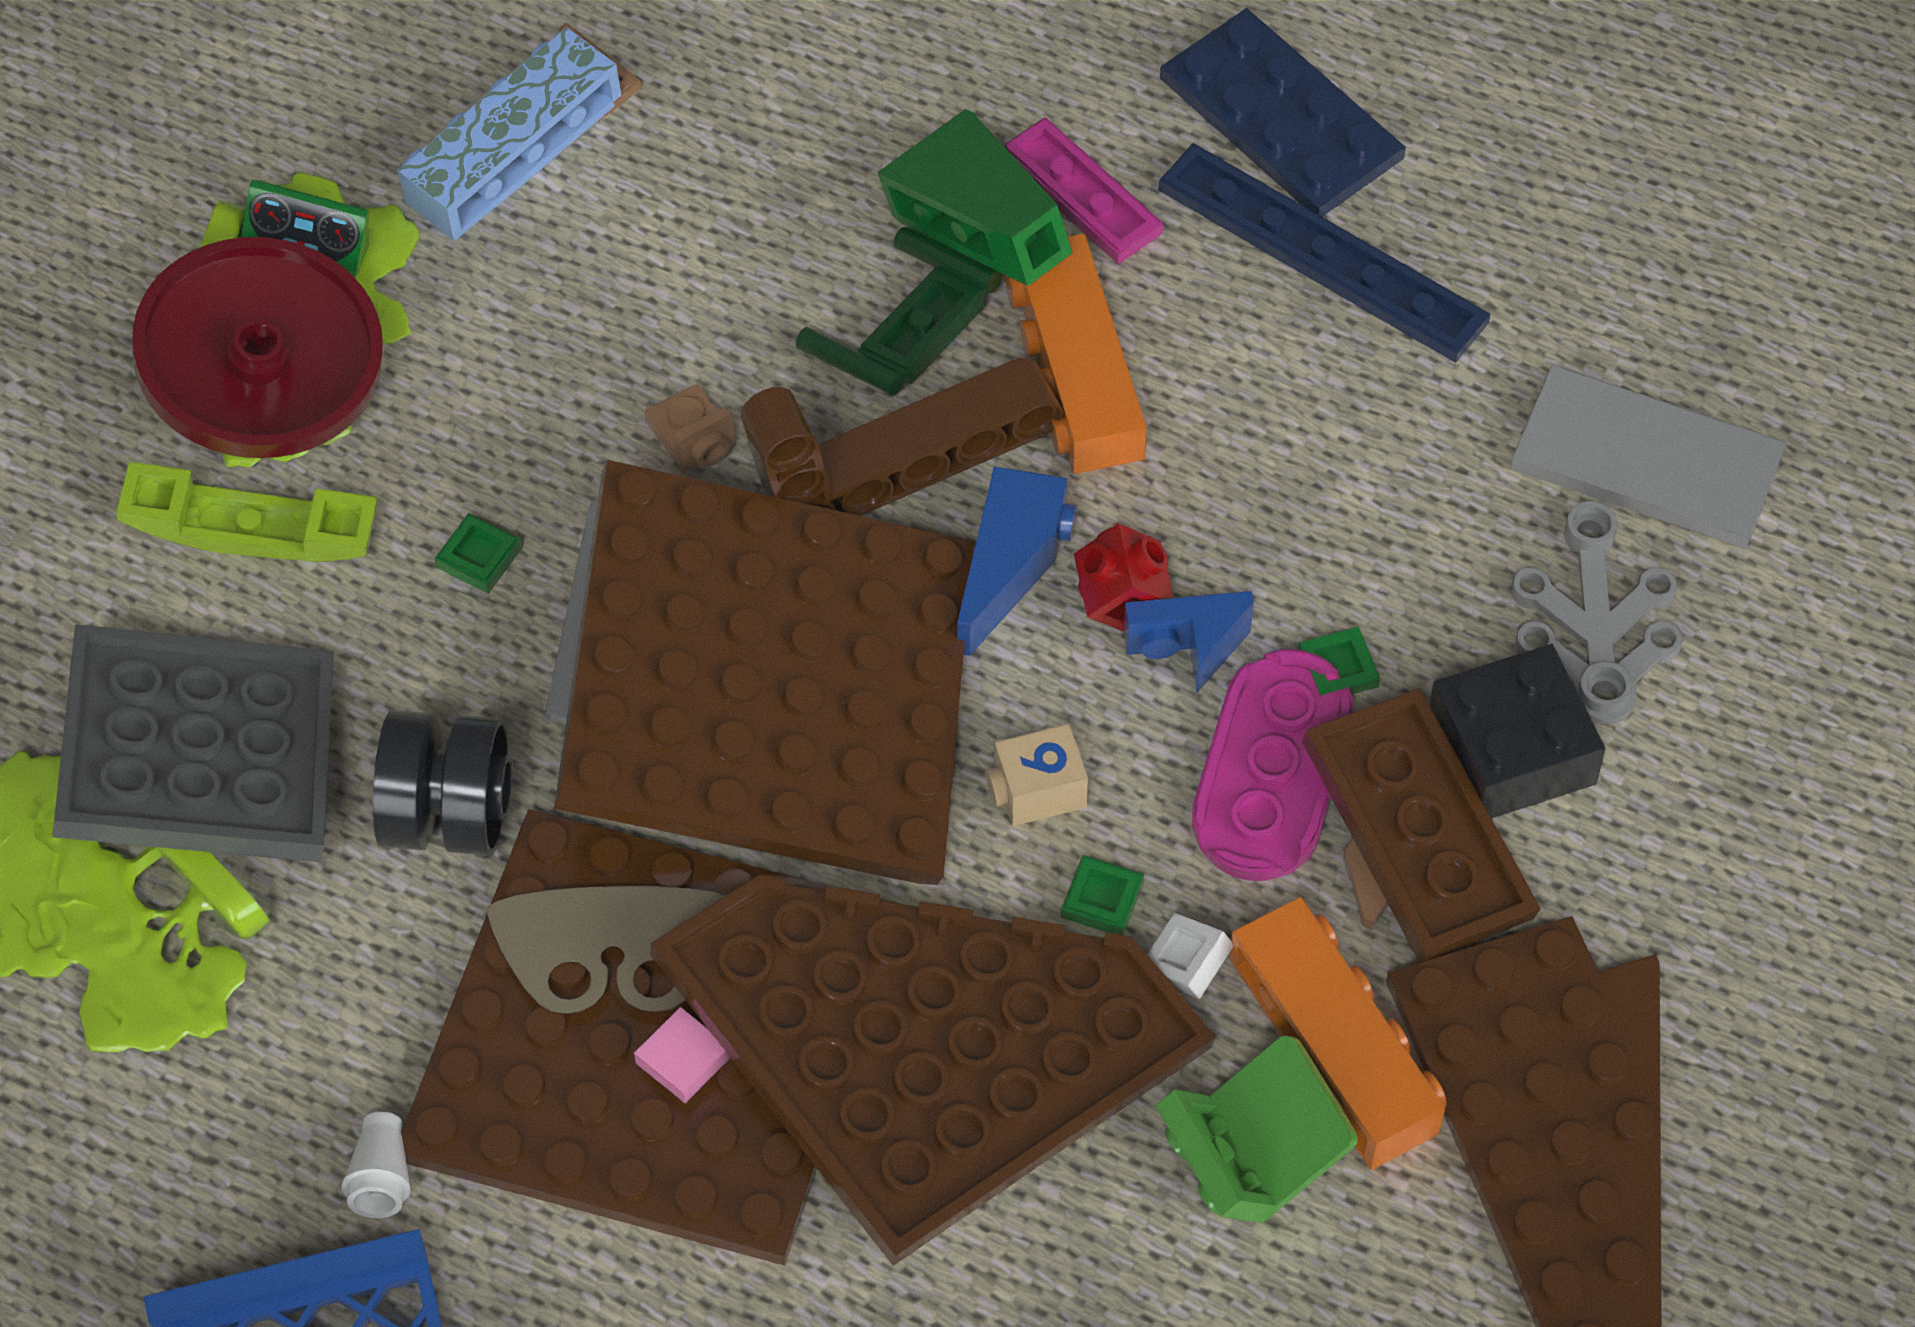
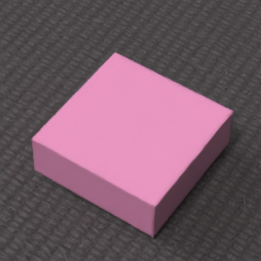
(681, 1055)

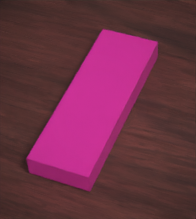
(1085, 191)

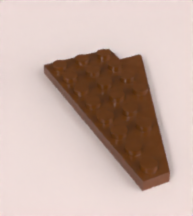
(1553, 1113)

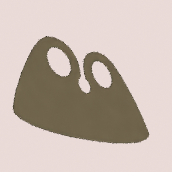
(579, 924)

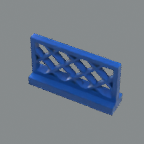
(305, 1286)

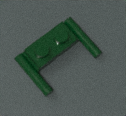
(919, 324)

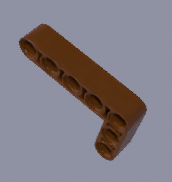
(901, 448)

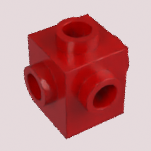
(1118, 570)

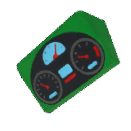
(309, 220)

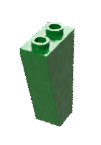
(976, 200)

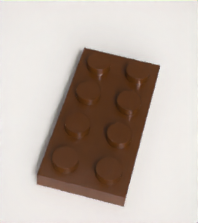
(1420, 825)

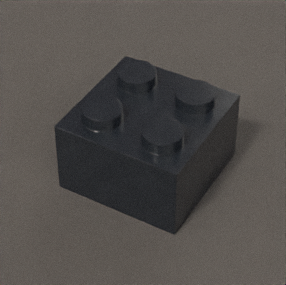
(1519, 730)

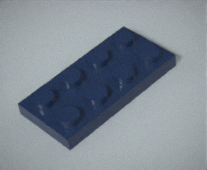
(1282, 113)

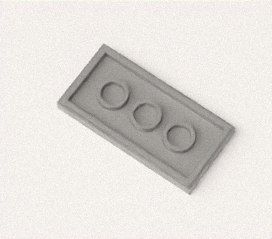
(1648, 456)

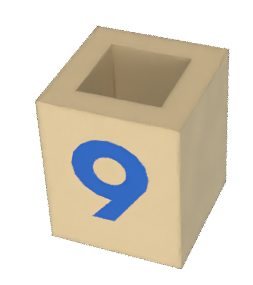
(1038, 775)

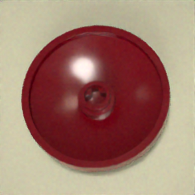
(257, 347)

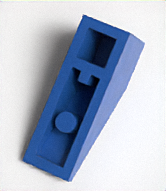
(1014, 547)

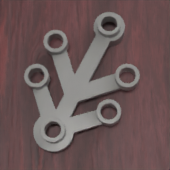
(1595, 623)

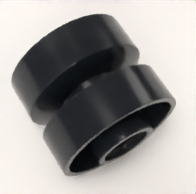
(462, 784)

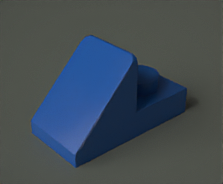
(1203, 624)

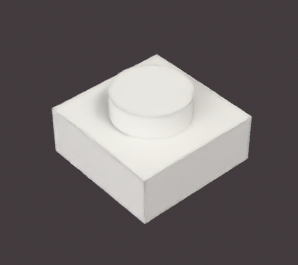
(1190, 954)

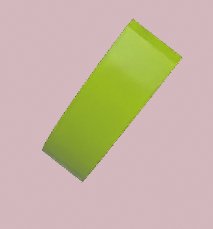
(243, 522)

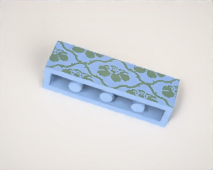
(510, 133)

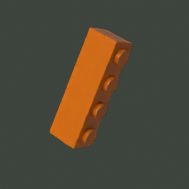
(1082, 363)
(1316, 997)

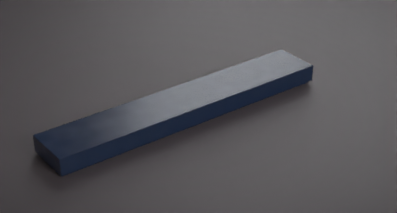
(1324, 252)

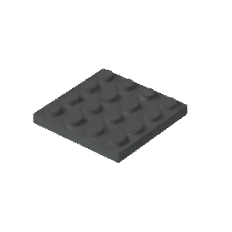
(195, 744)

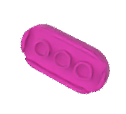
(1257, 774)

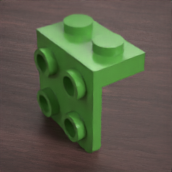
(1259, 1133)

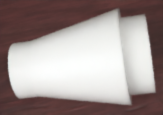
(378, 1168)

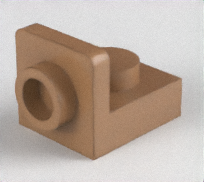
(692, 428)

